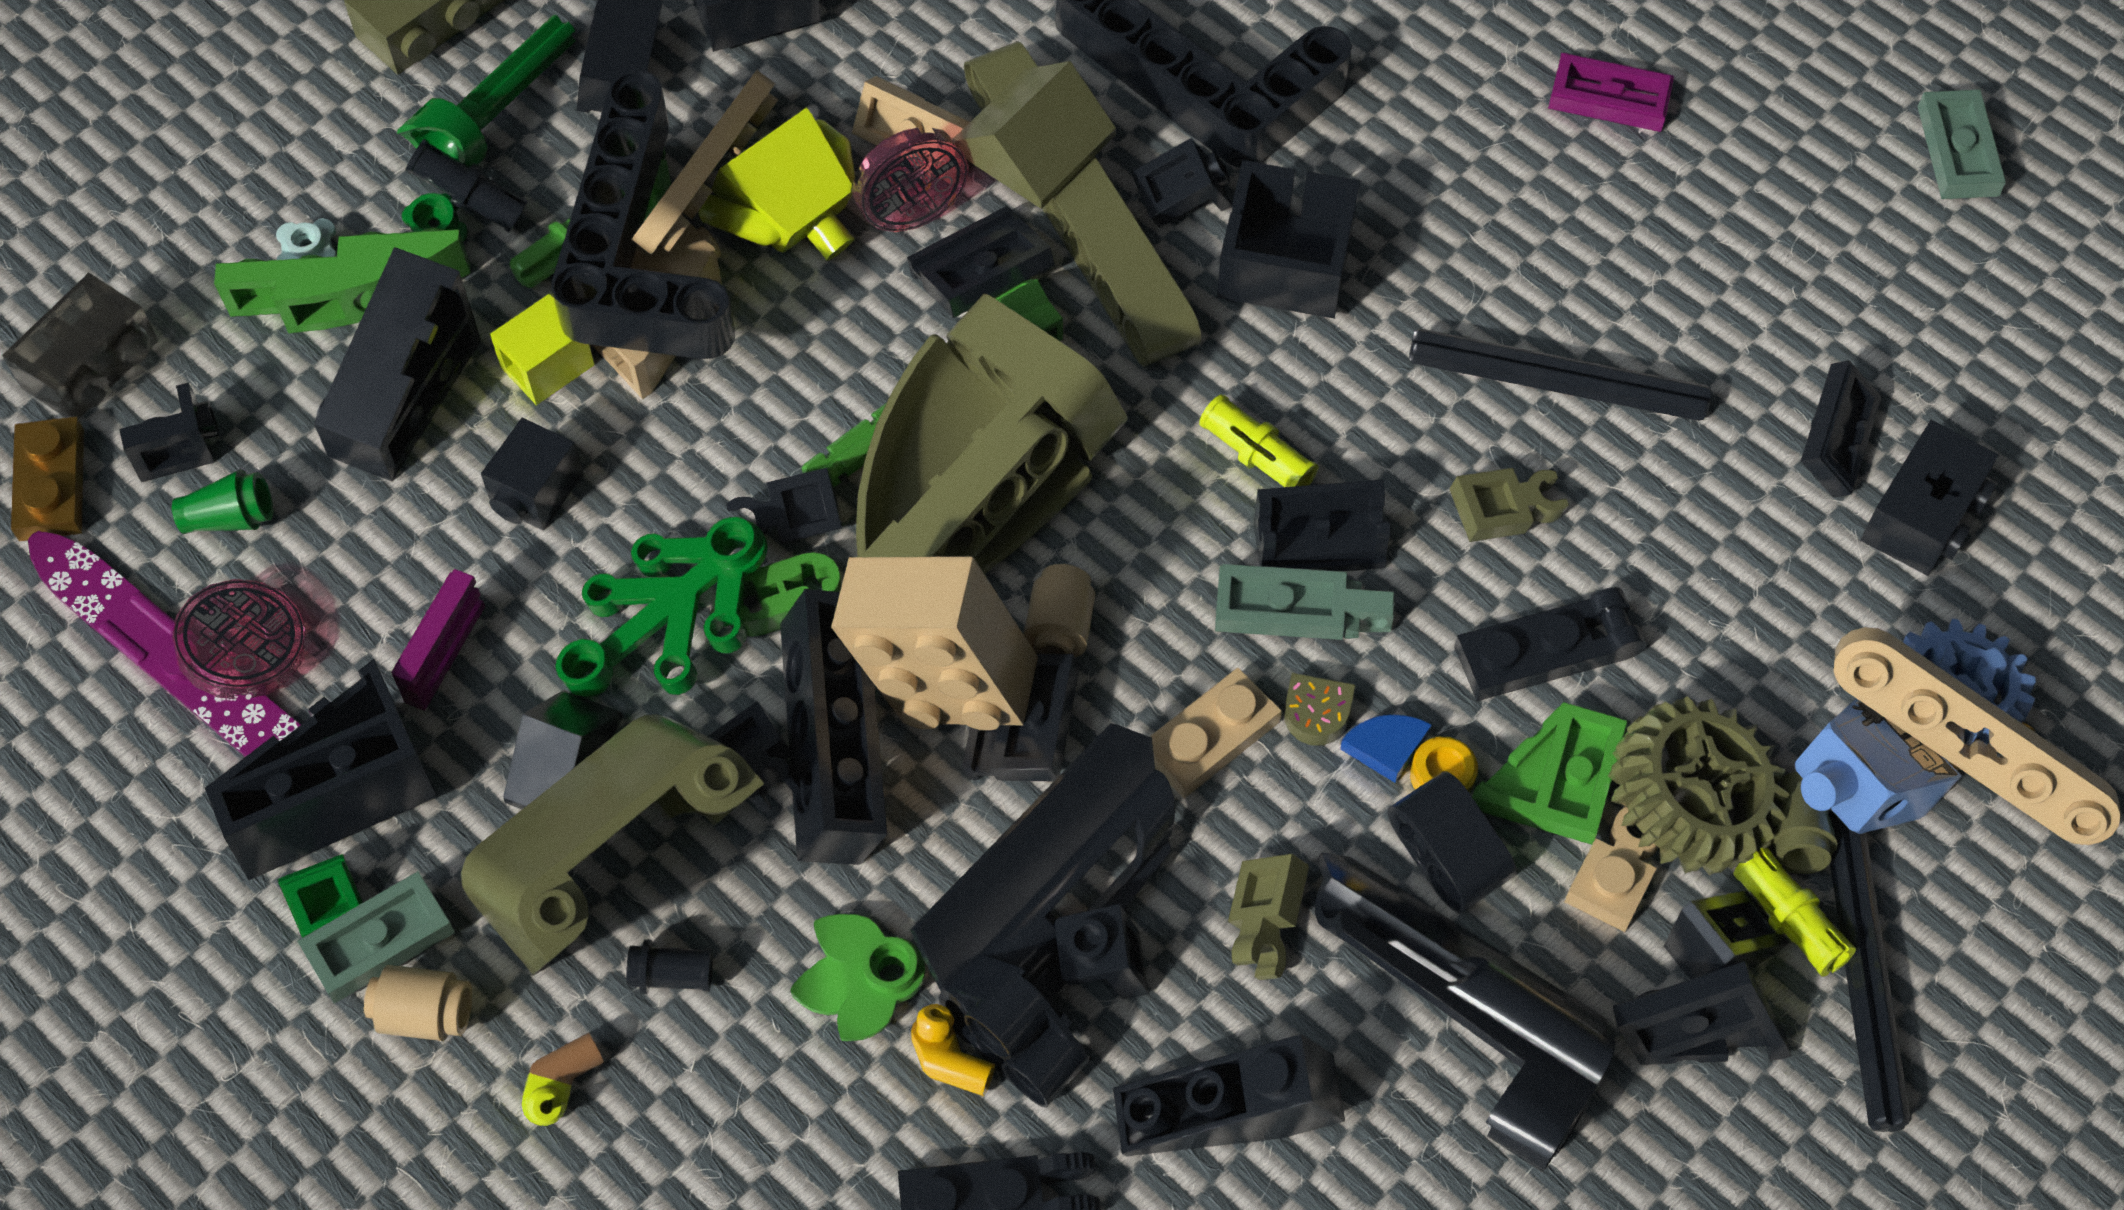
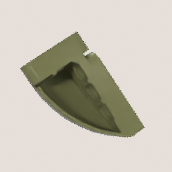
(982, 441)

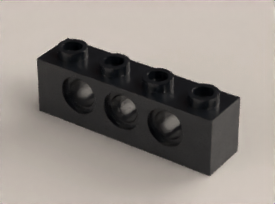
(831, 738)

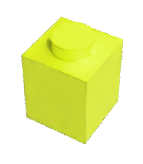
(538, 352)

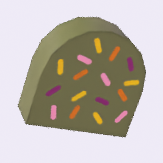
(1317, 709)

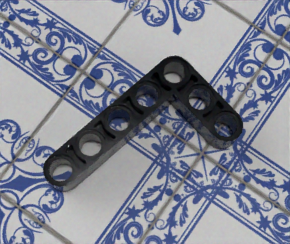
(1198, 91)
(599, 247)

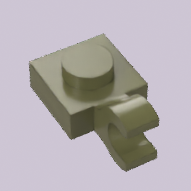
(1263, 902)

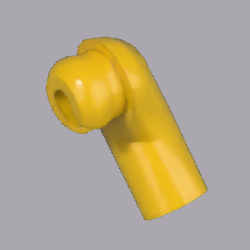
(941, 1053)

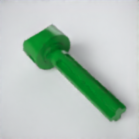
(459, 126)

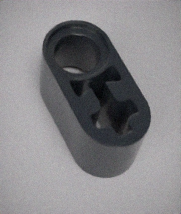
(1452, 842)

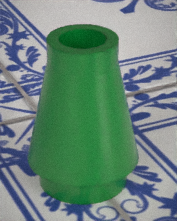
(227, 504)

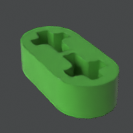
(779, 587)

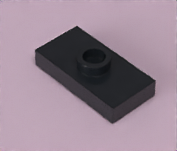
(1841, 429)

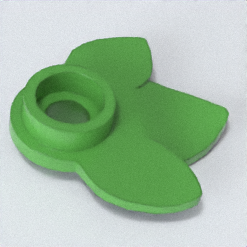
(849, 976)

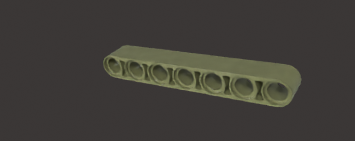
(1103, 237)

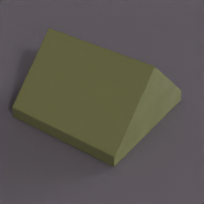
(1038, 132)

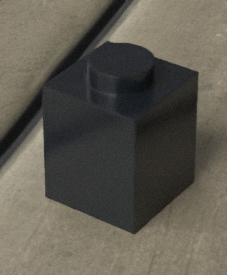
(531, 474)

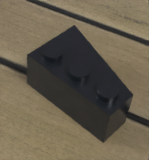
(398, 365)
(321, 780)

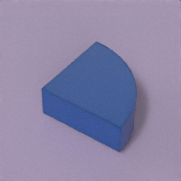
(1386, 743)

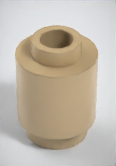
(1060, 611)
(418, 1003)

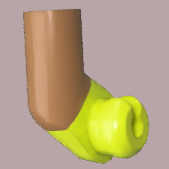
(552, 1078)

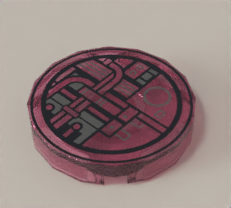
(910, 179)
(239, 639)

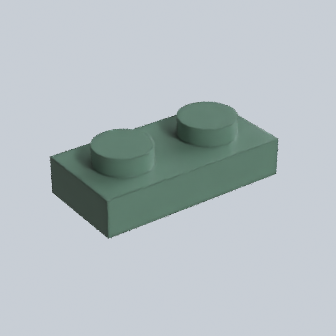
(1961, 144)
(374, 935)

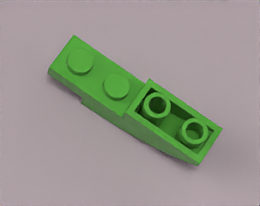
(329, 291)

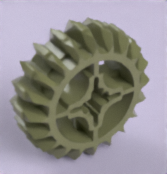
(1690, 803)

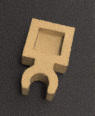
(1613, 877)

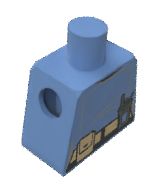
(1872, 771)

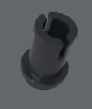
(668, 968)

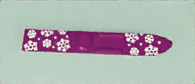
(145, 637)

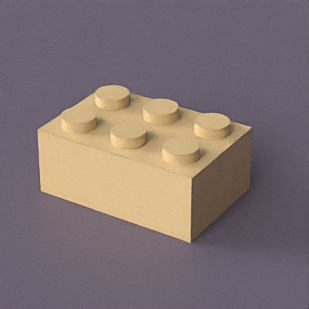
(936, 641)

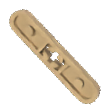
(688, 190)
(1938, 708)

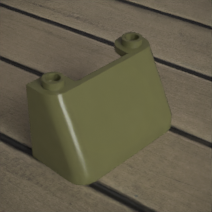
(523, 867)

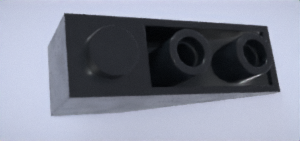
(1232, 1099)

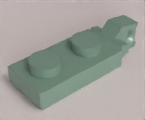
(1298, 603)

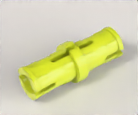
(1229, 421)
(1795, 912)

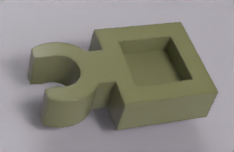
(1499, 506)

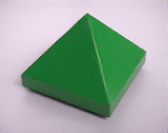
(320, 893)

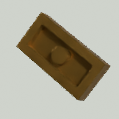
(47, 477)

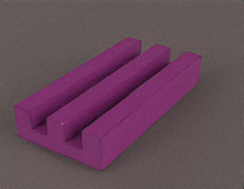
(1609, 99)
(438, 639)

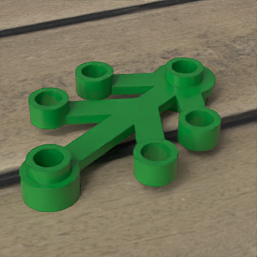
(669, 602)

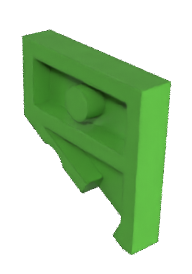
(1557, 775)

